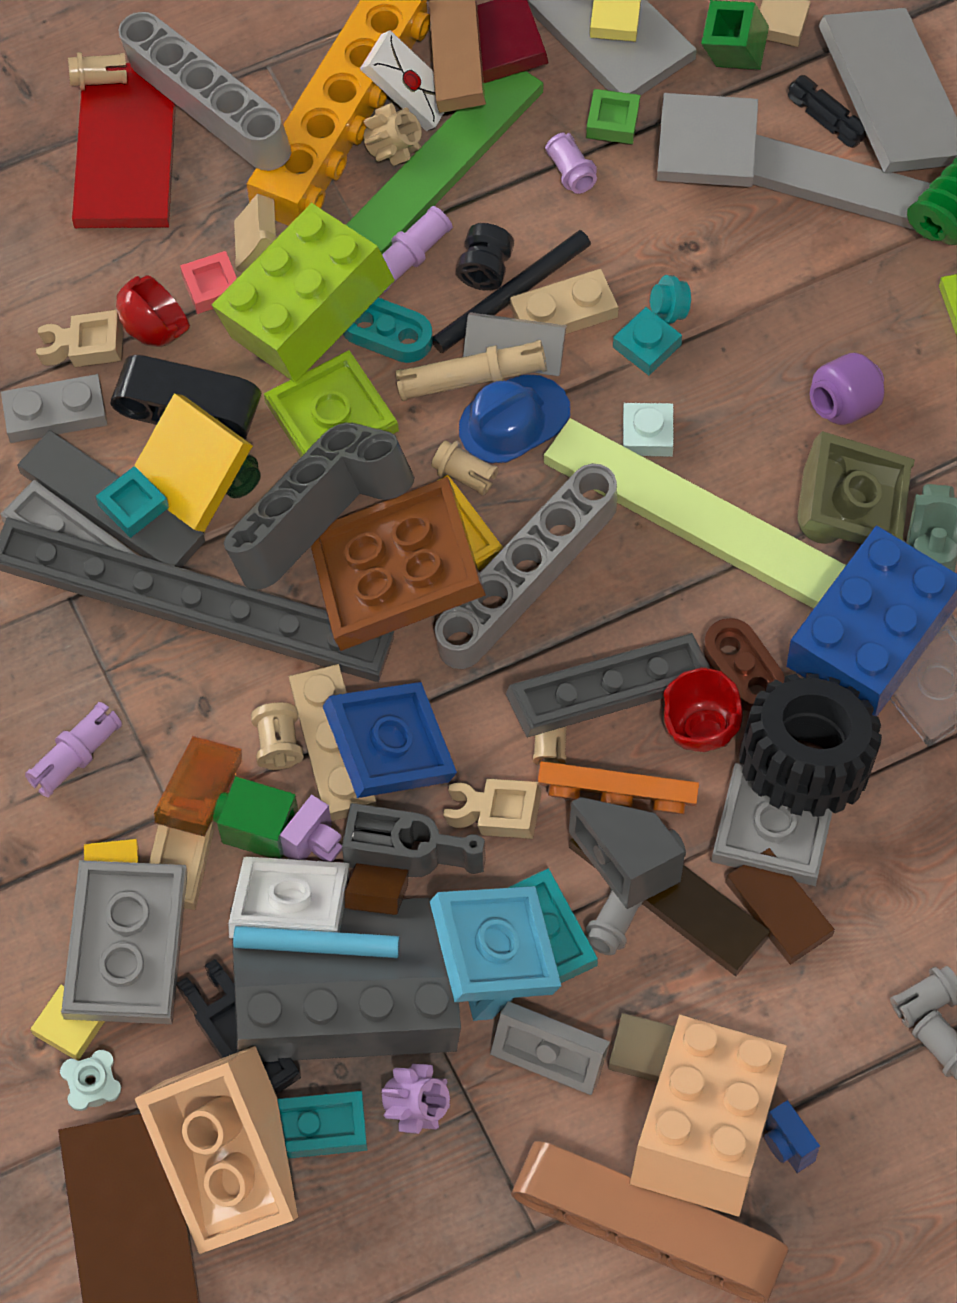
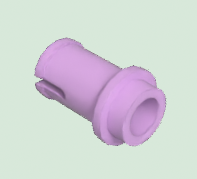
(576, 171)

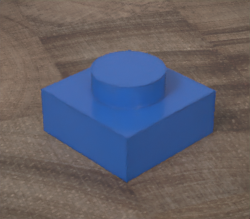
(790, 1137)

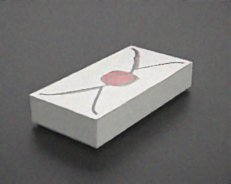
(403, 78)

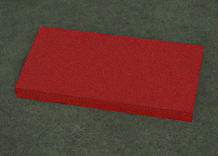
(124, 155)

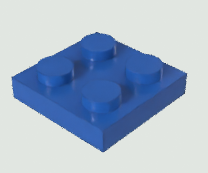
(389, 739)

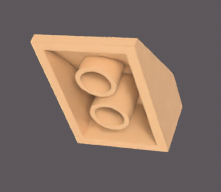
(222, 1148)

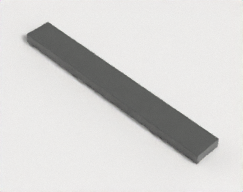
(184, 597)

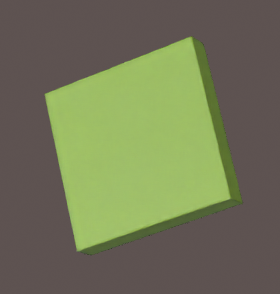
(328, 397)

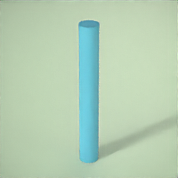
(316, 942)

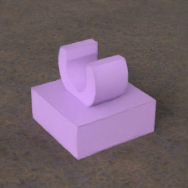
(311, 832)

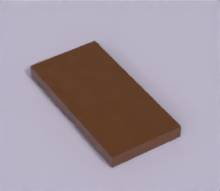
(125, 1216)

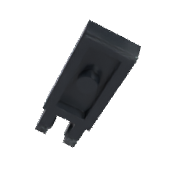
(219, 1024)

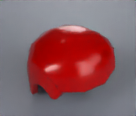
(150, 312)
(702, 710)

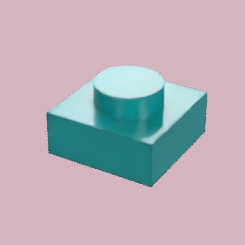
(647, 341)
(132, 501)

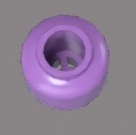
(847, 389)

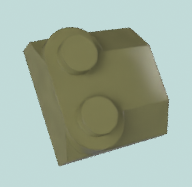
(852, 490)

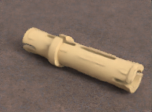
(471, 370)

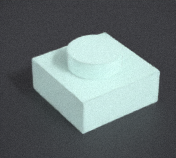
(648, 428)

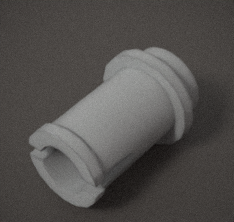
(609, 929)
(926, 996)
(940, 1040)

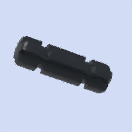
(827, 111)

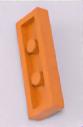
(618, 787)

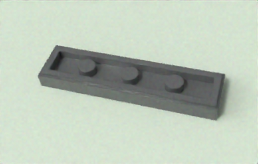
(80, 478)
(602, 685)

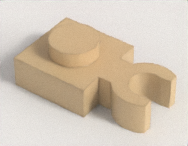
(88, 341)
(502, 810)

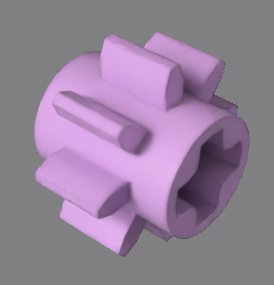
(415, 1098)

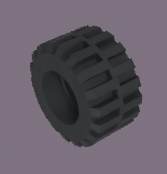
(805, 775)

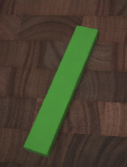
(444, 159)

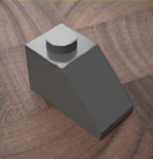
(628, 848)

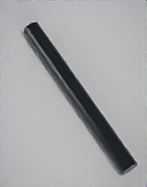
(519, 284)

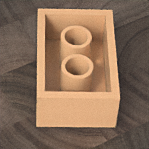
(708, 1115)

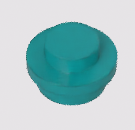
(671, 299)

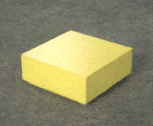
(615, 19)
(67, 1036)

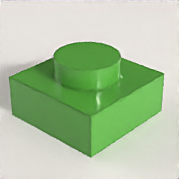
(613, 116)

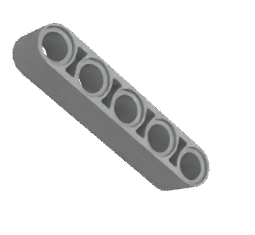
(205, 91)
(535, 544)

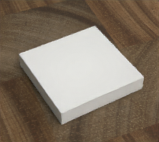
(290, 894)

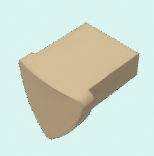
(254, 231)

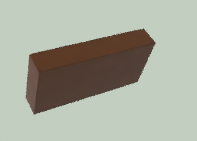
(782, 908)

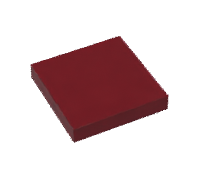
(509, 39)

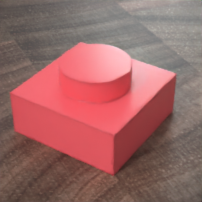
(207, 279)

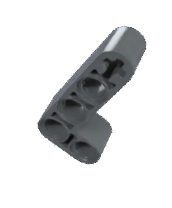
(312, 496)

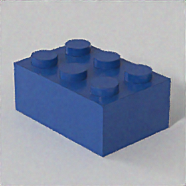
(875, 619)

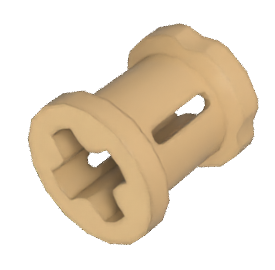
(269, 751)

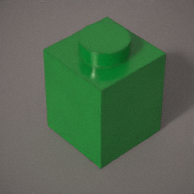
(735, 34)
(254, 817)

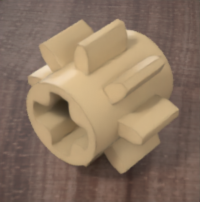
(392, 134)

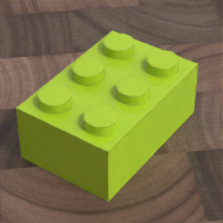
(303, 292)

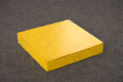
(192, 461)

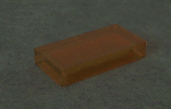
(196, 786)

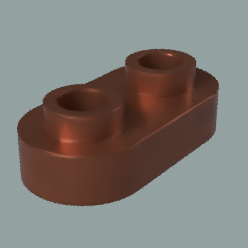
(746, 668)

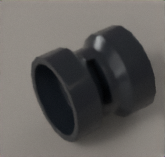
(486, 252)

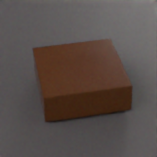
(376, 889)

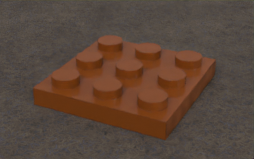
(396, 564)

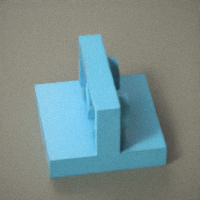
(494, 947)

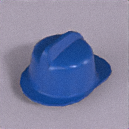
(513, 417)

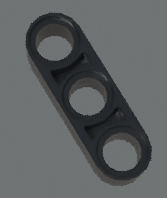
(150, 383)

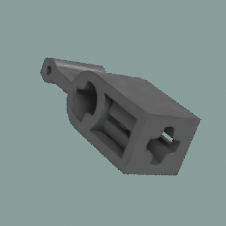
(386, 839)

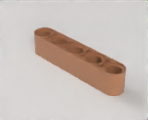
(650, 1222)

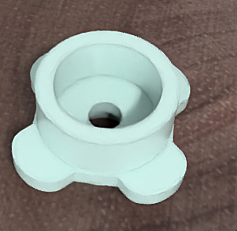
(85, 1095)

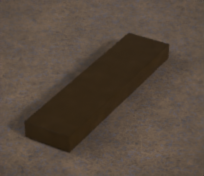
(705, 919)

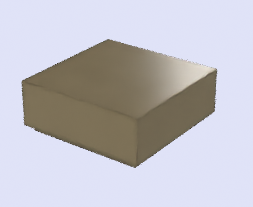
(640, 1047)

